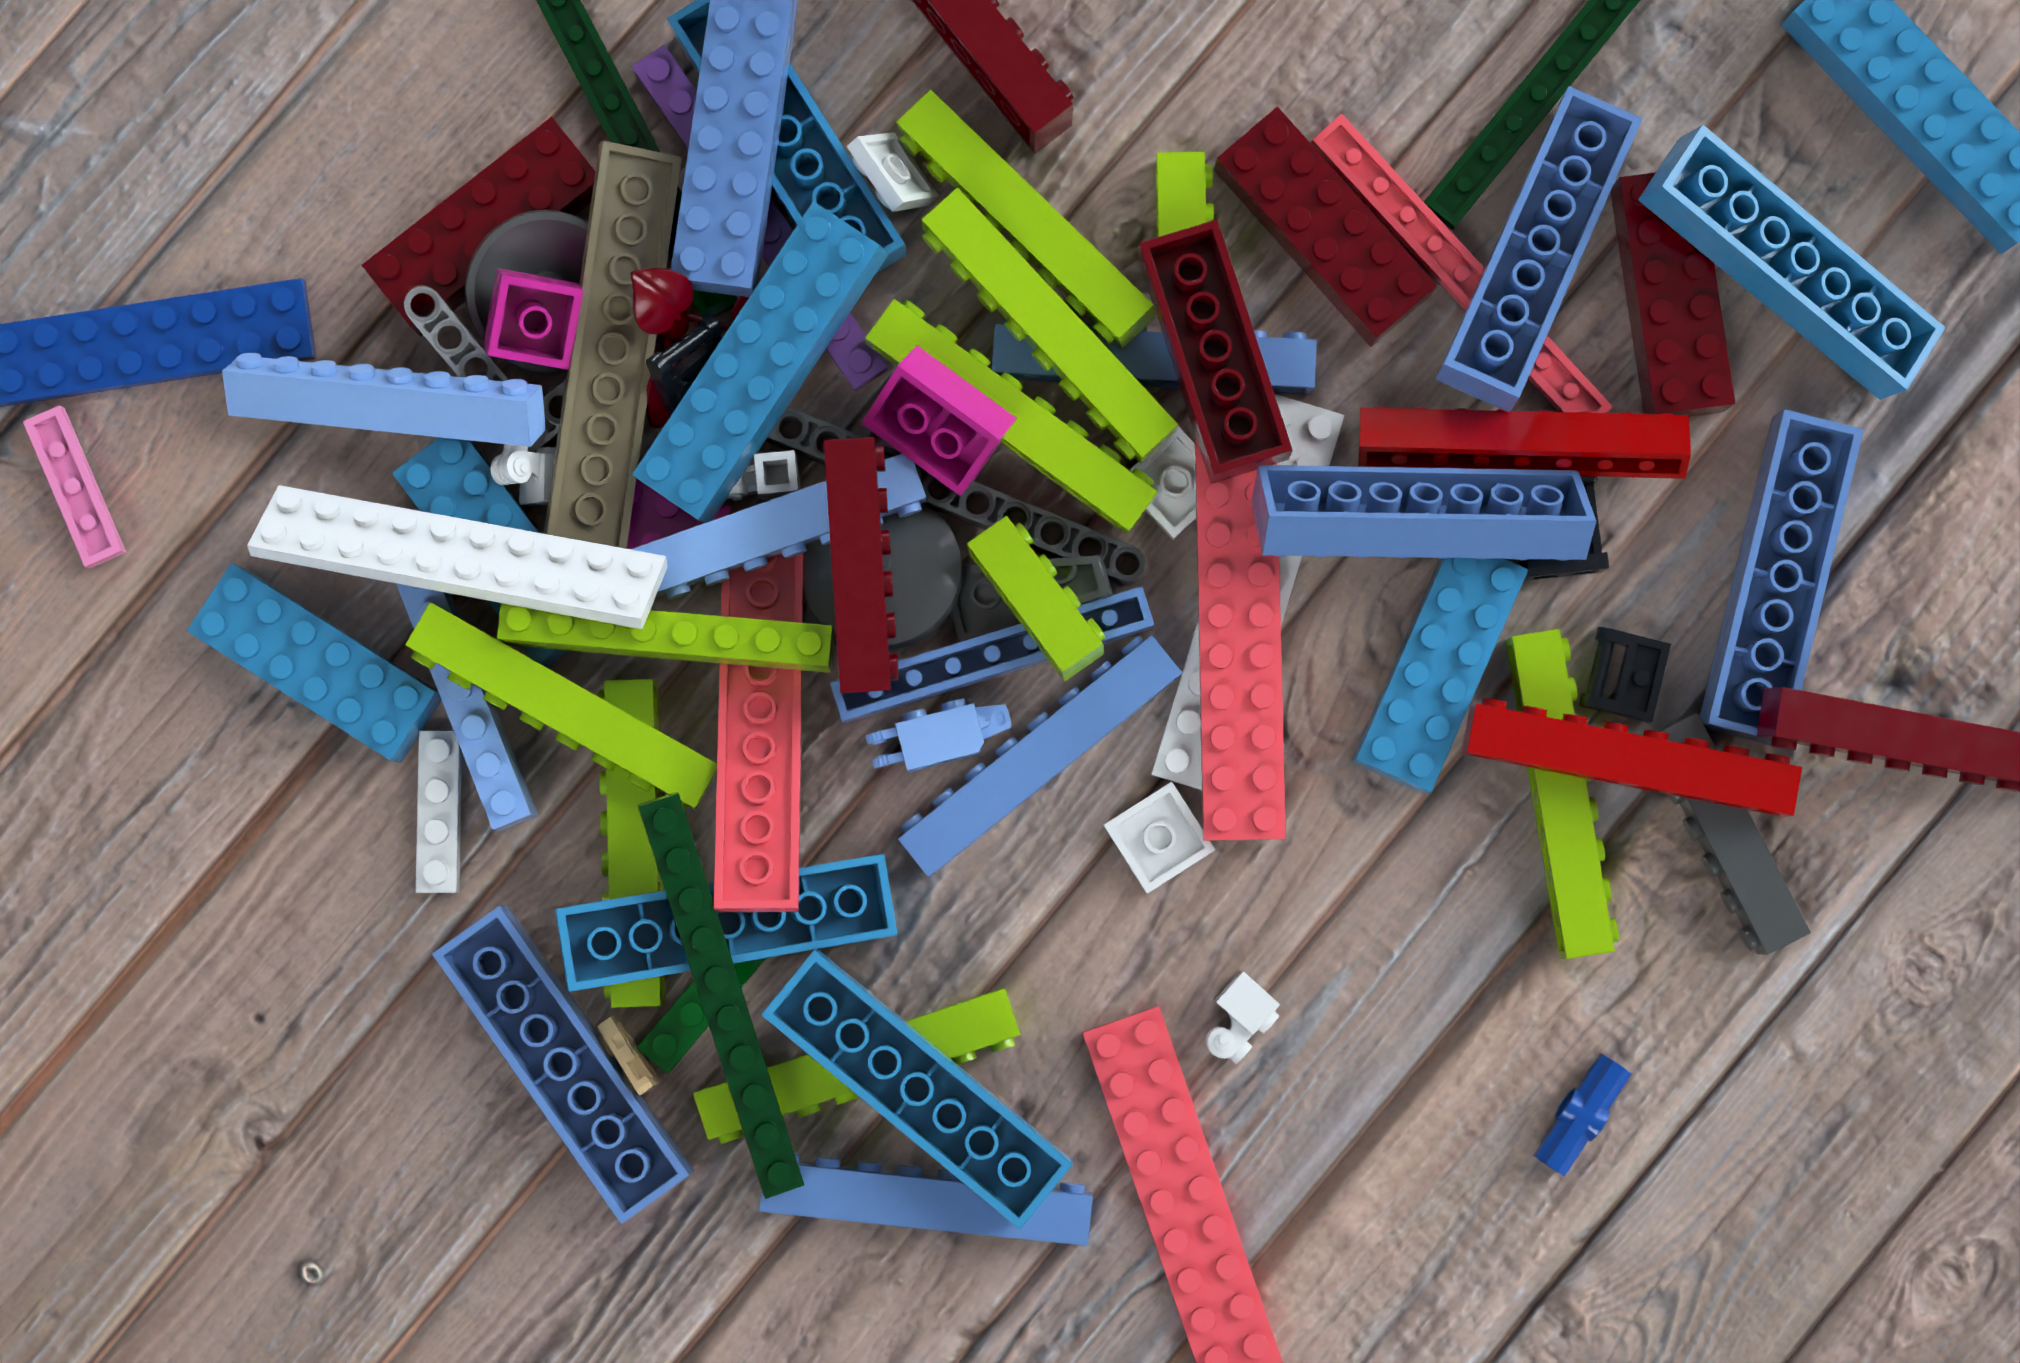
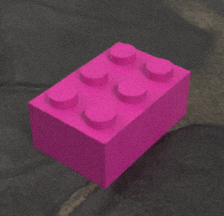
(938, 420)

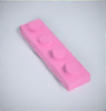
(74, 487)

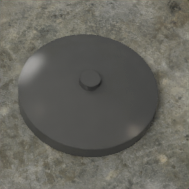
(531, 243)
(924, 574)

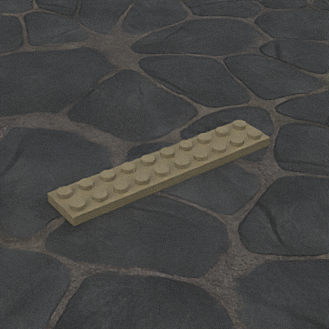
(608, 365)

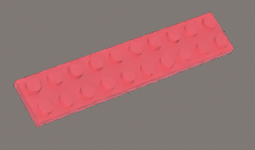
(1238, 665)
(759, 754)
(1180, 1191)

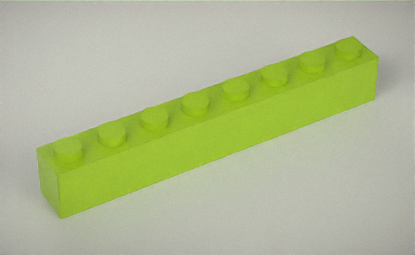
(1026, 220)
(1048, 326)
(1036, 435)
(677, 638)
(561, 705)
(1563, 806)
(629, 855)
(805, 1083)

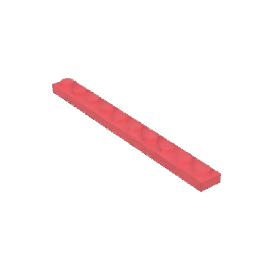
(1442, 253)

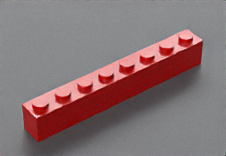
(1526, 440)
(1632, 759)

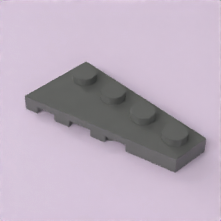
(983, 611)

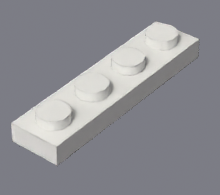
(438, 813)

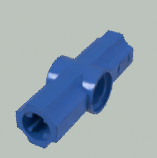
(1582, 1114)

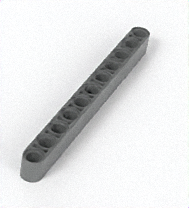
(955, 506)

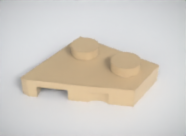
(634, 1063)

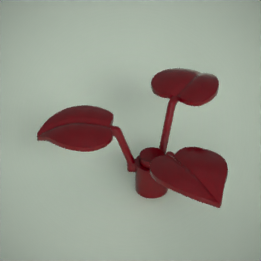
(660, 308)

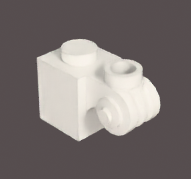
(528, 469)
(770, 477)
(1249, 1011)

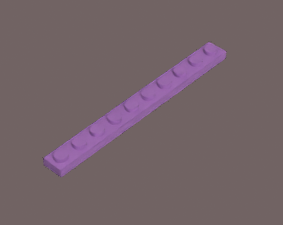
(676, 101)

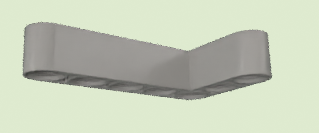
(469, 348)

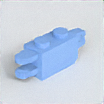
(941, 736)

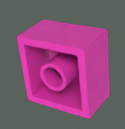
(533, 319)

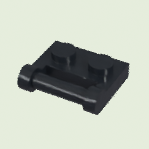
(675, 381)
(1638, 677)

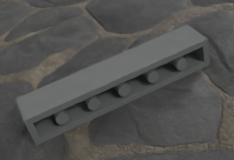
(1740, 861)

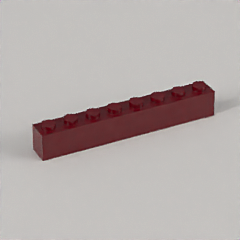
(1890, 735)

